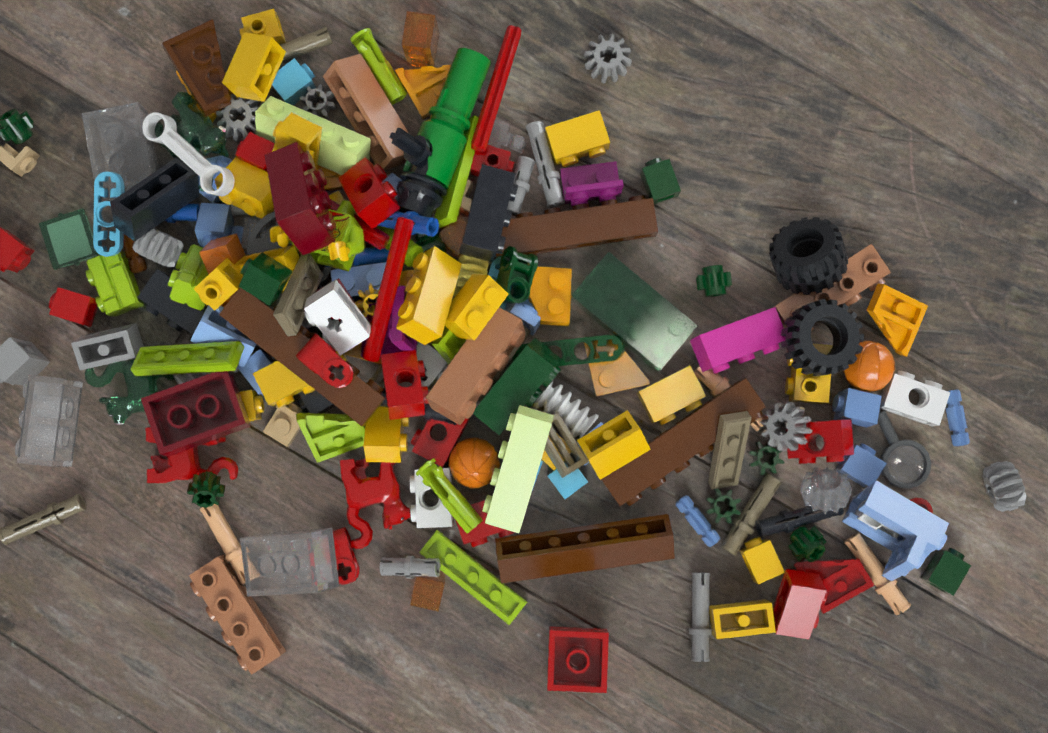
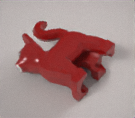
(185, 464)
(370, 491)

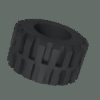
(813, 272)
(843, 330)

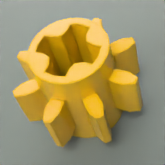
(370, 293)

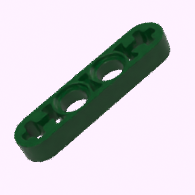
(568, 349)

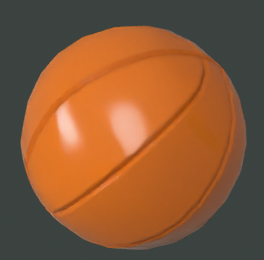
(872, 368)
(473, 462)

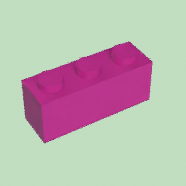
(738, 341)

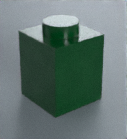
(660, 180)
(264, 278)
(946, 570)

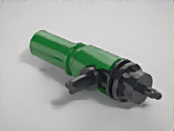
(441, 139)

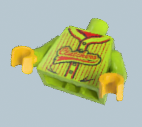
(347, 244)

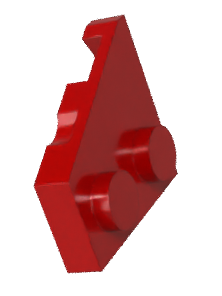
(842, 578)

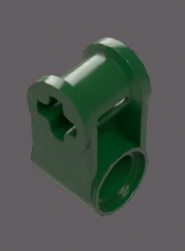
(518, 272)

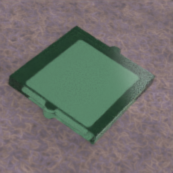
(68, 239)

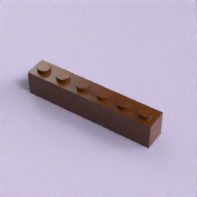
(581, 226)
(258, 323)
(681, 442)
(585, 548)

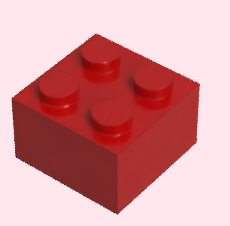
(577, 659)

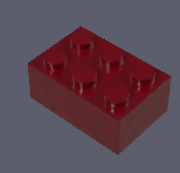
(300, 198)
(195, 412)

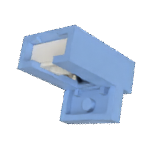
(898, 526)

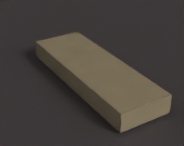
(300, 286)
(729, 449)

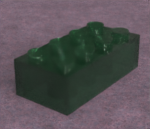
(633, 312)

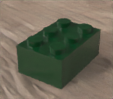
(518, 385)

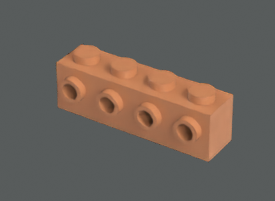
(366, 108)
(863, 272)
(475, 367)
(237, 615)

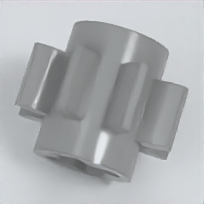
(313, 97)

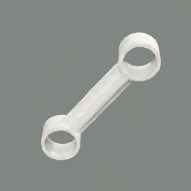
(188, 154)

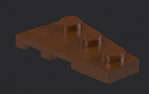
(200, 66)

